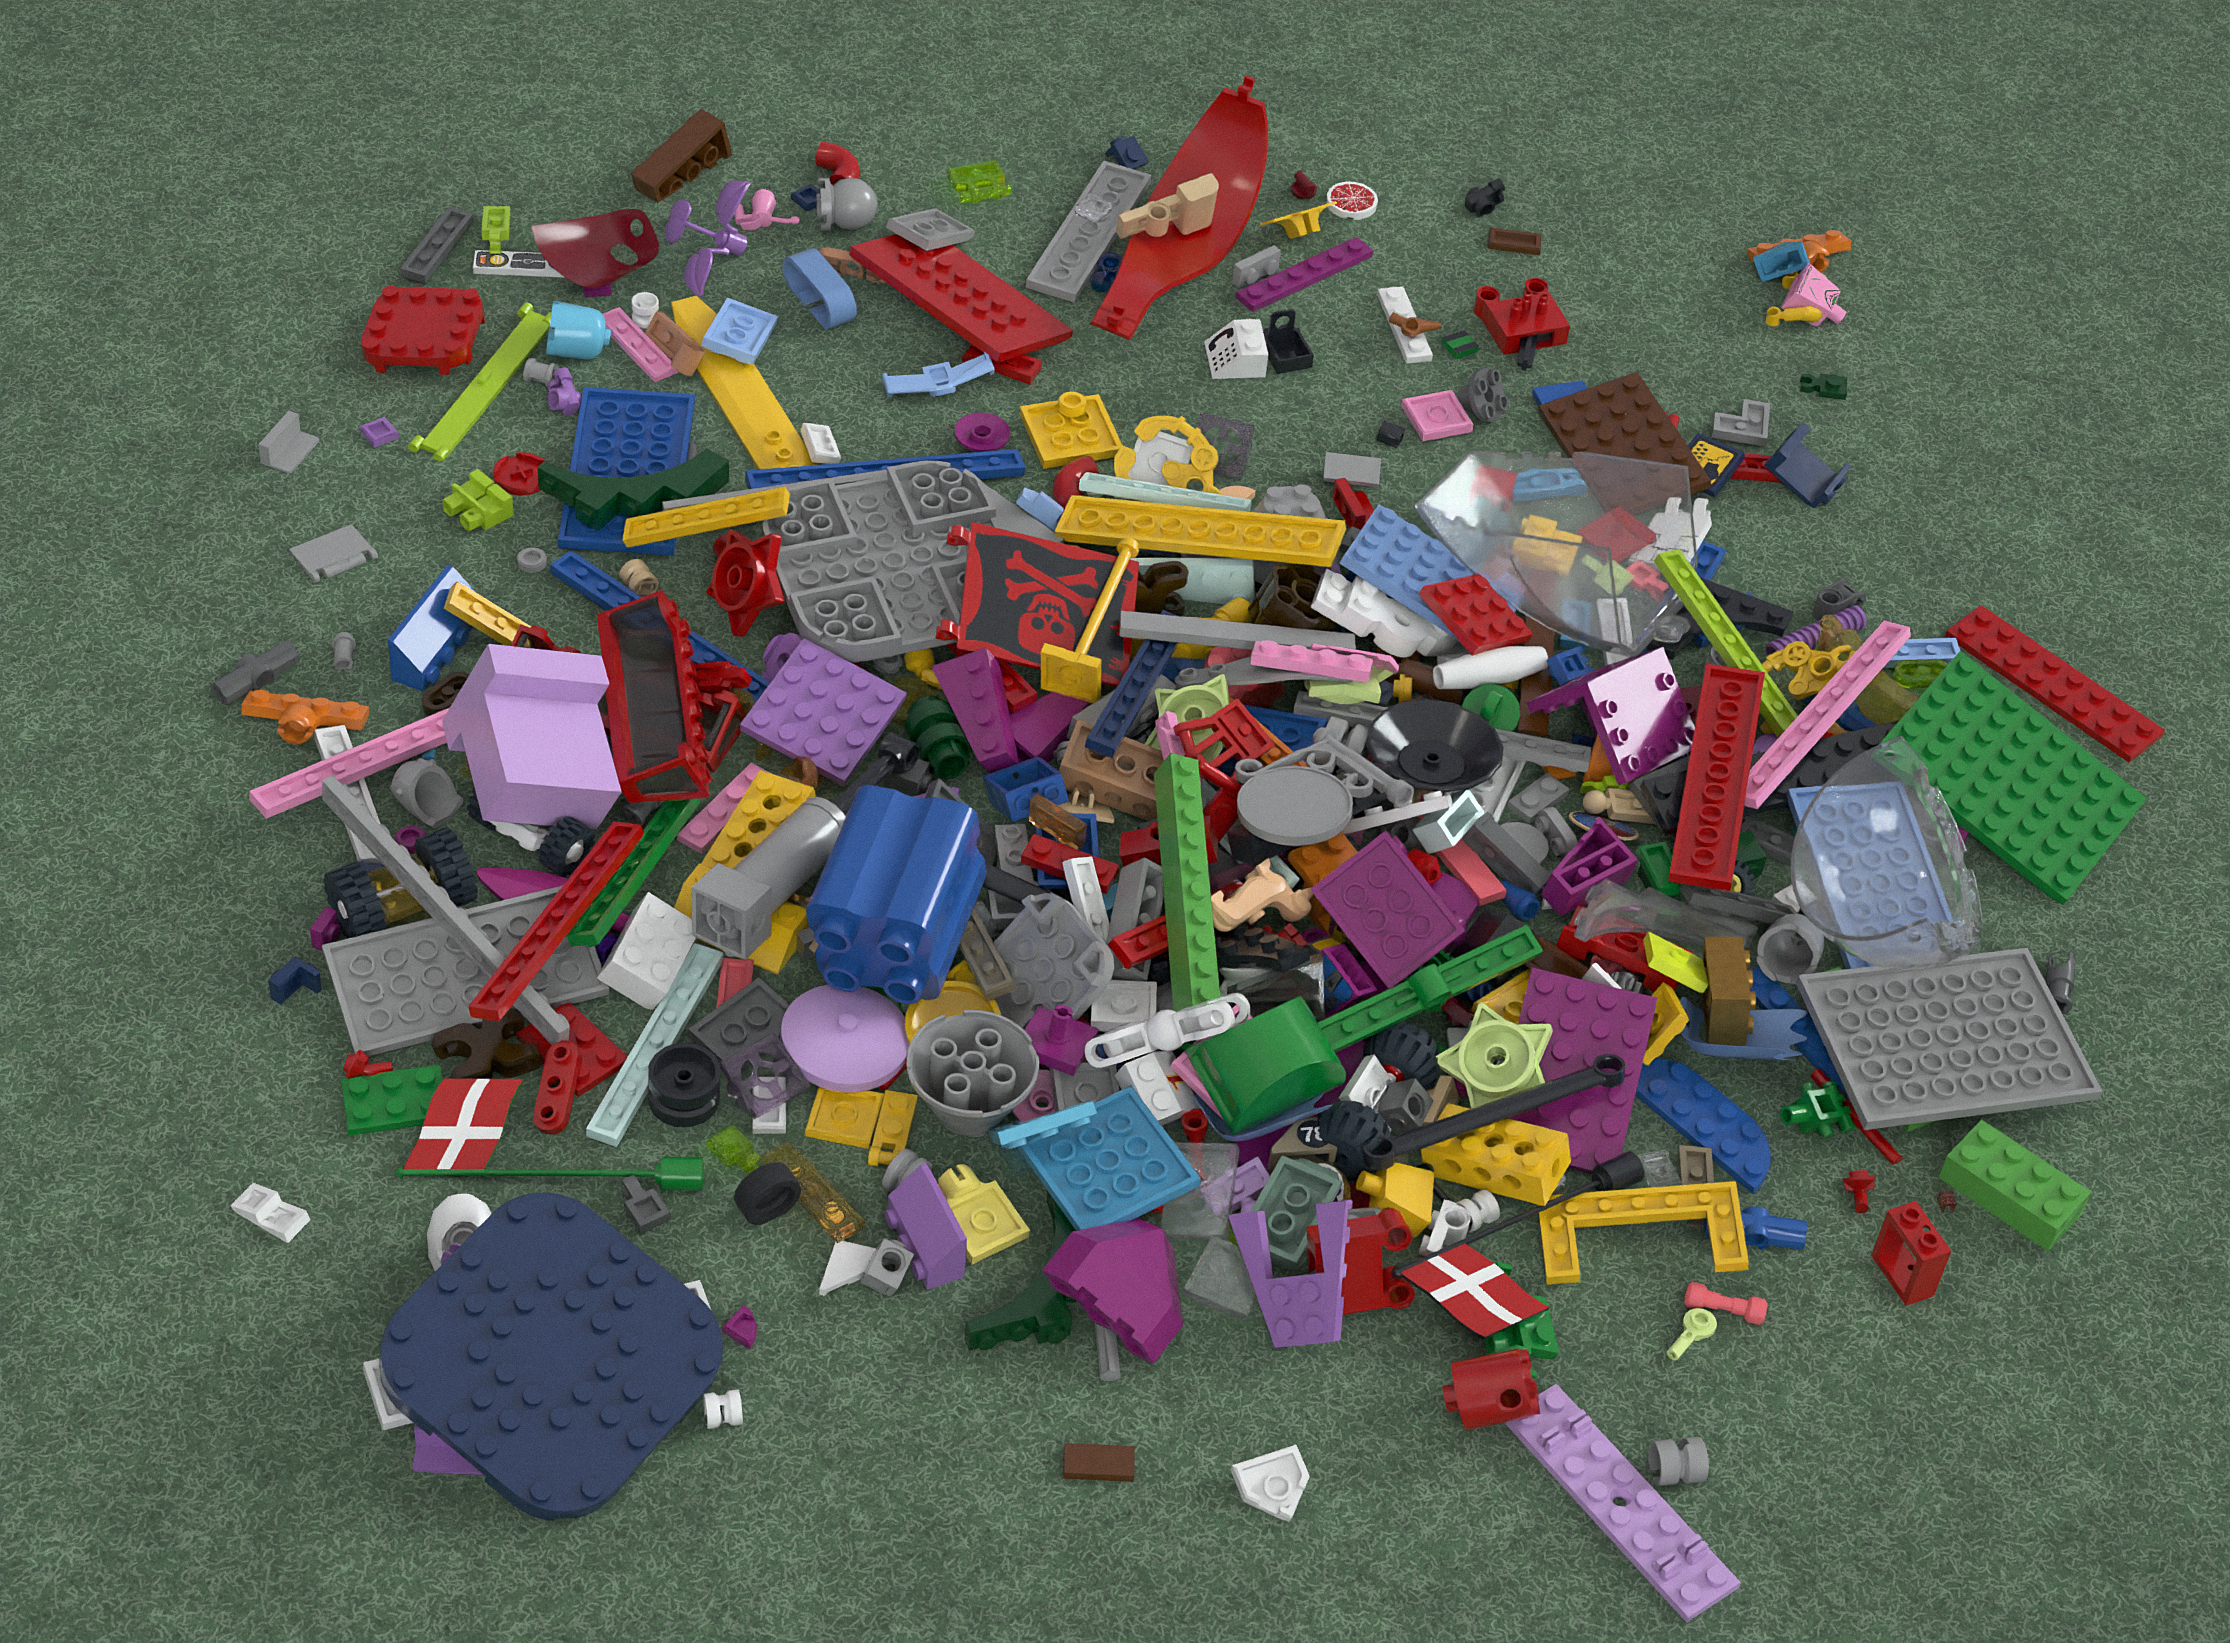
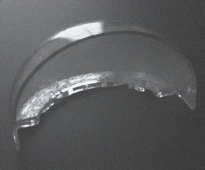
(1886, 865)

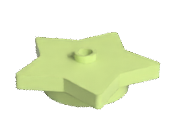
(1349, 692)
(1192, 704)
(1492, 1040)

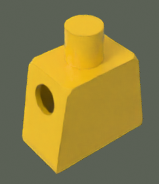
(1403, 1189)

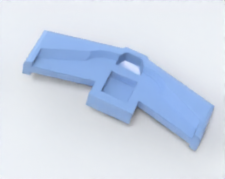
(939, 378)

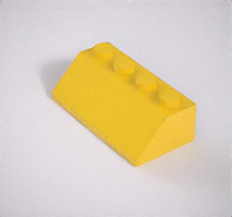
(785, 924)

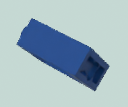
(1013, 795)

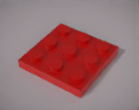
(1475, 613)

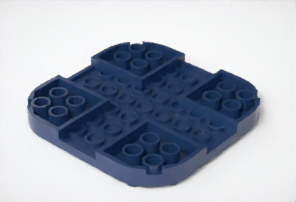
(550, 1355)

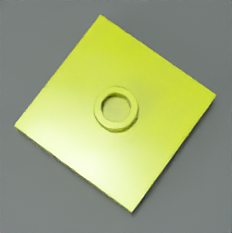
(1675, 962)

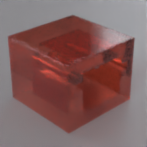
(1946, 1198)

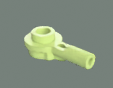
(1697, 1325)

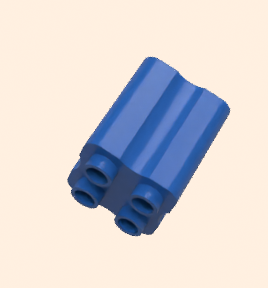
(896, 893)

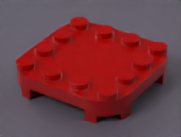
(422, 327)

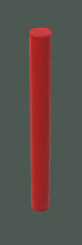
(1872, 1134)

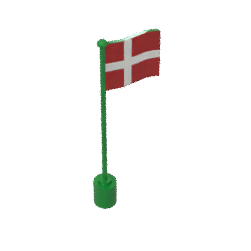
(468, 1123)

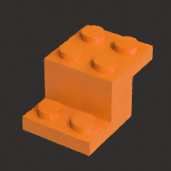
(1317, 862)

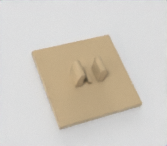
(1085, 805)

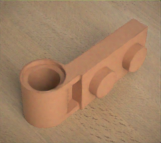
(675, 343)

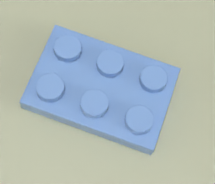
(739, 331)

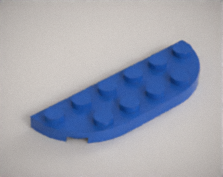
(1706, 1119)

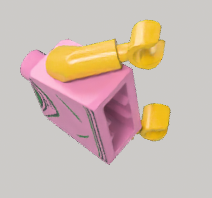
(1809, 299)

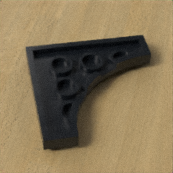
(1740, 609)
(1246, 946)

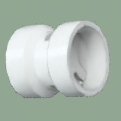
(644, 307)
(1482, 1209)
(730, 1405)

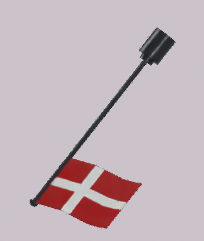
(1475, 1288)

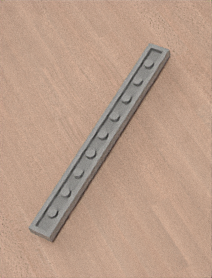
(1516, 745)

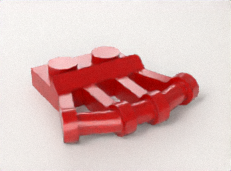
(1232, 727)

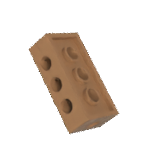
(1117, 782)

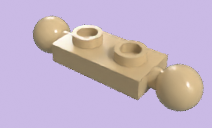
(1619, 805)

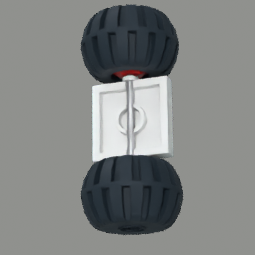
(1387, 1058)

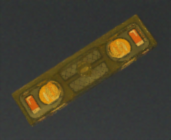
(817, 1194)

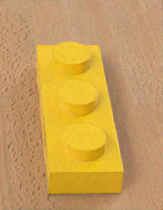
(482, 614)

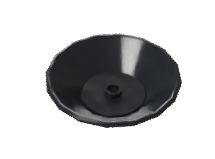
(1435, 745)

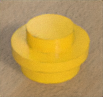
(1403, 688)

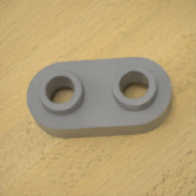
(1556, 830)

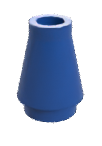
(1520, 901)

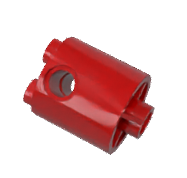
(1492, 1389)

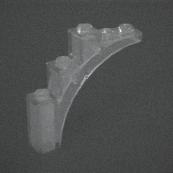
(1621, 910)

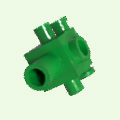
(1819, 1110)

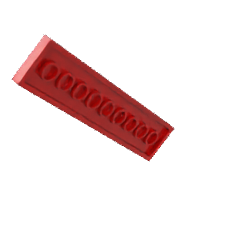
(1717, 778)

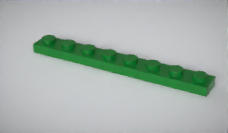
(632, 872)

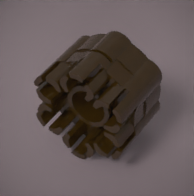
(1287, 599)

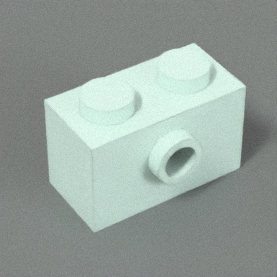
(1447, 826)

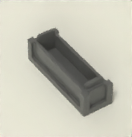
(1505, 855)

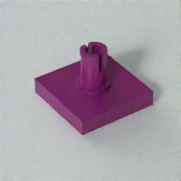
(1059, 1039)

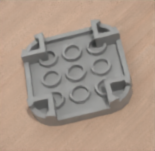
(1052, 960)

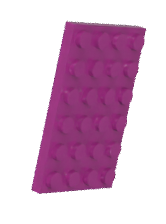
(1587, 1023)

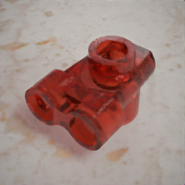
(1263, 695)

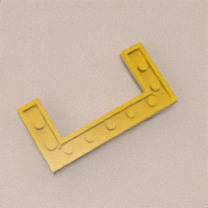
(1643, 1205)

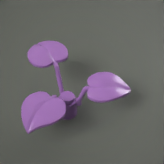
(727, 240)

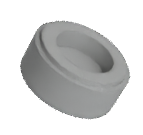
(531, 560)

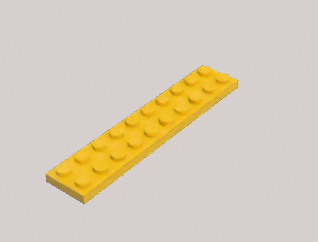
(1202, 530)

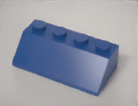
(428, 635)

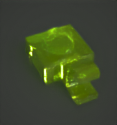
(734, 1147)

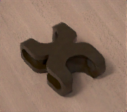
(1157, 588)
(488, 1048)

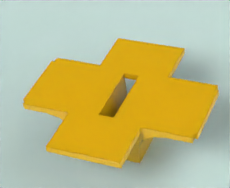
(1301, 222)

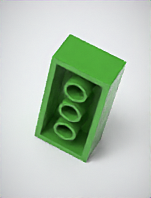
(2014, 1185)

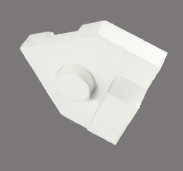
(1273, 1481)

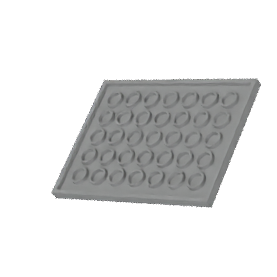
(1947, 1039)

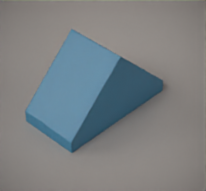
(1781, 260)

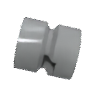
(1679, 1461)

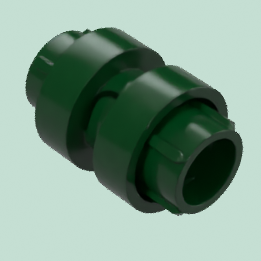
(940, 736)

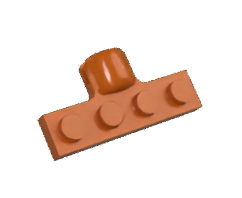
(1815, 246)
(301, 715)

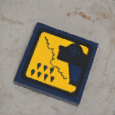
(1717, 461)

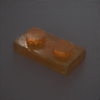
(1057, 822)

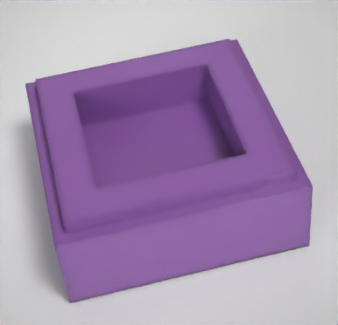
(379, 432)

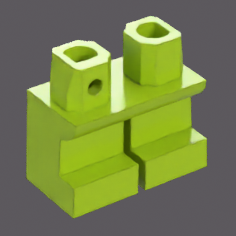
(480, 500)

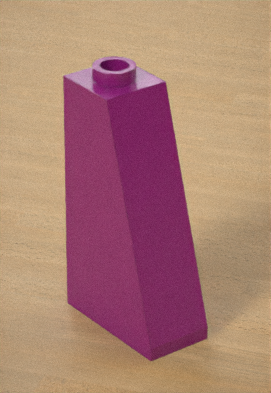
(1044, 725)

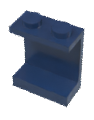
(1805, 471)

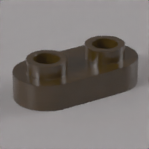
(443, 693)

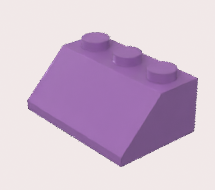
(927, 1229)

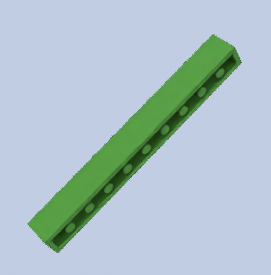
(1186, 882)

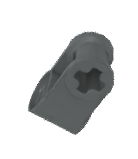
(1837, 598)

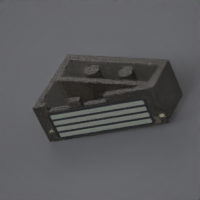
(1279, 987)

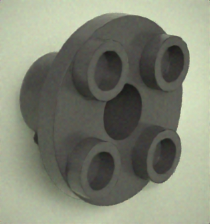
(1484, 395)

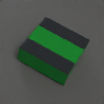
(1460, 344)

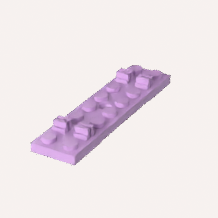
(1645, 1528)

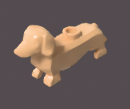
(1259, 891)

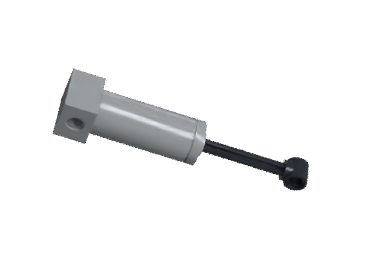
(737, 904)

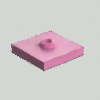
(1437, 415)

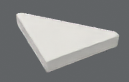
(847, 1265)

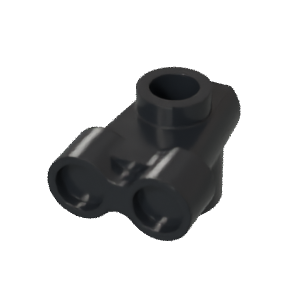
(1484, 200)

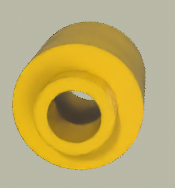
(1234, 611)

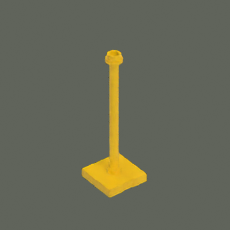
(1075, 672)

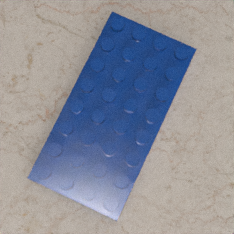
(625, 437)

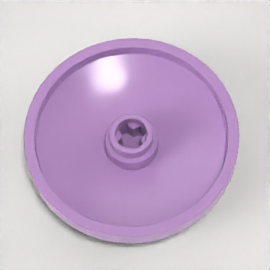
(845, 1038)

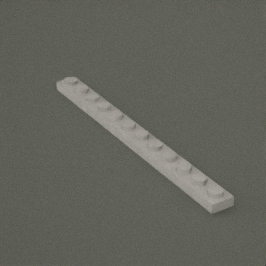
(438, 904)

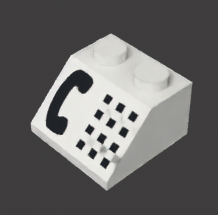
(1238, 350)

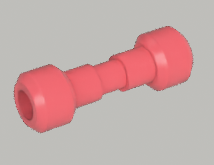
(1753, 1309)

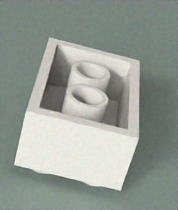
(648, 952)

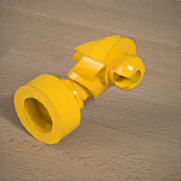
(920, 663)

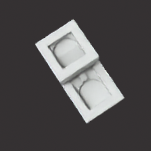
(268, 1211)

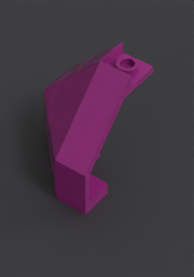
(1123, 1282)

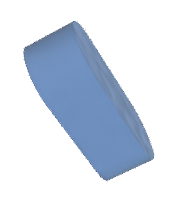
(814, 280)

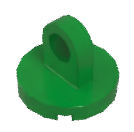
(1495, 706)

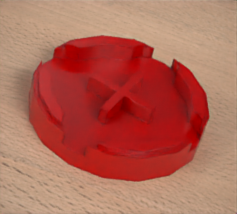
(518, 473)

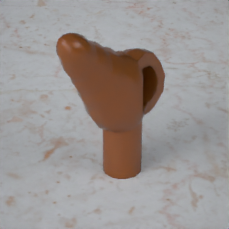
(1413, 326)

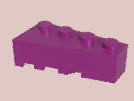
(980, 704)

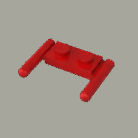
(1222, 805)

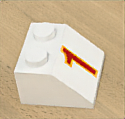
(1158, 1086)

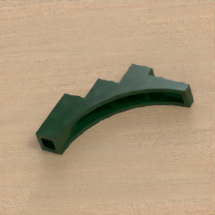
(603, 498)
(1034, 1310)

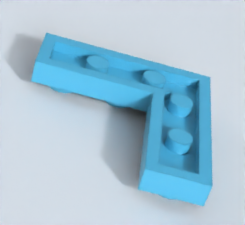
(1015, 1133)

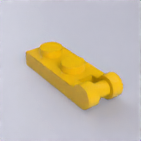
(892, 1127)

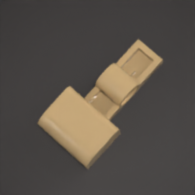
(1188, 209)

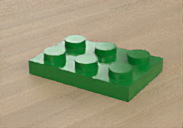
(389, 1099)

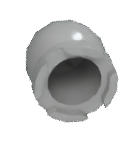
(847, 204)

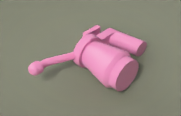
(763, 207)

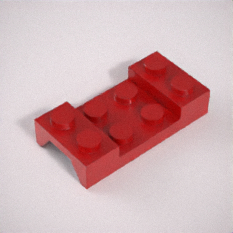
(1620, 947)

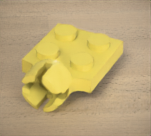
(982, 1213)

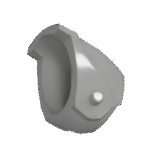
(426, 792)

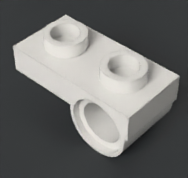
(1448, 1227)

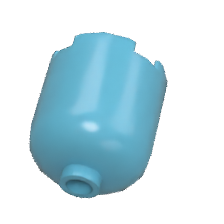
(577, 331)

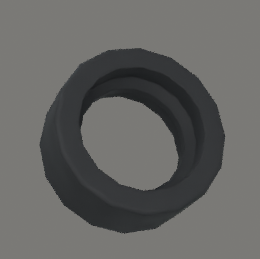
(752, 1192)

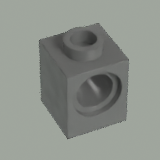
(1405, 1105)

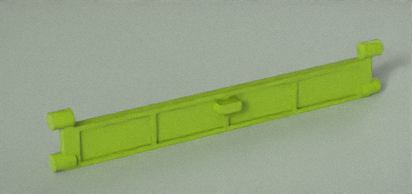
(485, 385)

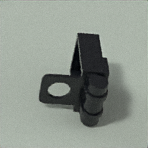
(1286, 344)

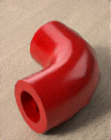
(838, 160)
(1068, 479)

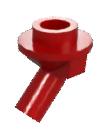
(358, 1065)
(1859, 1183)

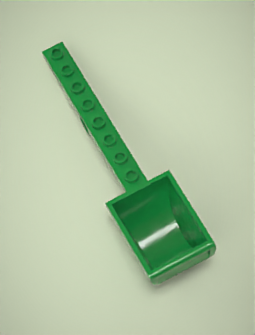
(1291, 1058)

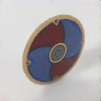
(1586, 820)

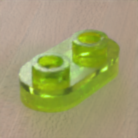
(1918, 672)

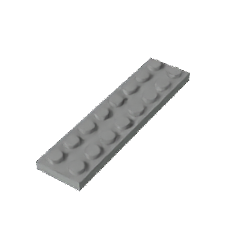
(1079, 243)

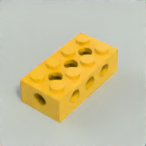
(758, 814)
(1502, 1158)

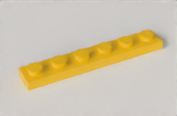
(706, 517)

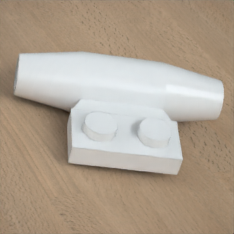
(1490, 667)

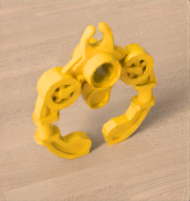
(1203, 456)
(1807, 665)

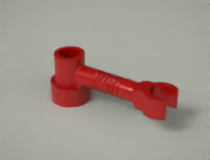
(1195, 1125)

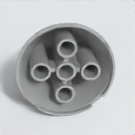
(972, 1069)

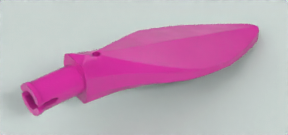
(511, 883)

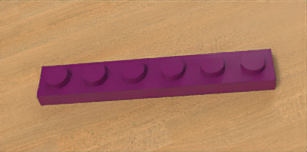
(1304, 274)

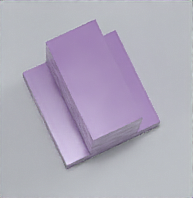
(535, 736)

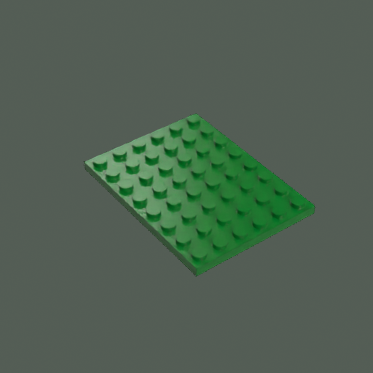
(2016, 778)

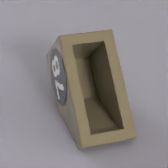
(1301, 1141)

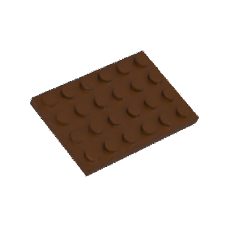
(1622, 422)

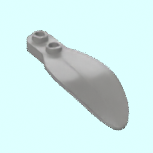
(1242, 673)

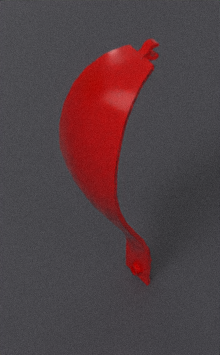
(1234, 148)

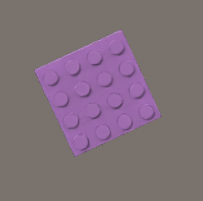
(823, 711)

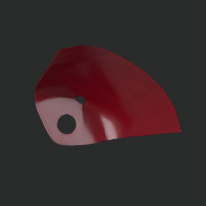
(582, 246)

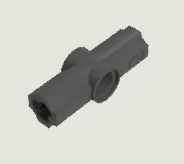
(255, 672)

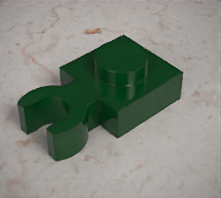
(1827, 385)

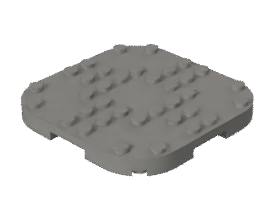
(873, 560)

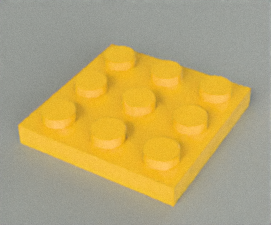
(1065, 438)

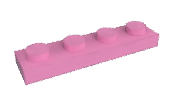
(1305, 660)
(708, 824)

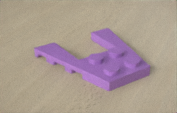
(1299, 1306)

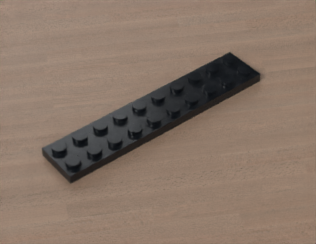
(1814, 769)

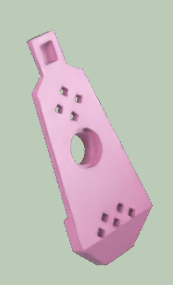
(1379, 660)

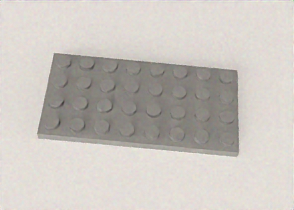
(416, 979)

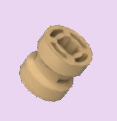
(638, 578)

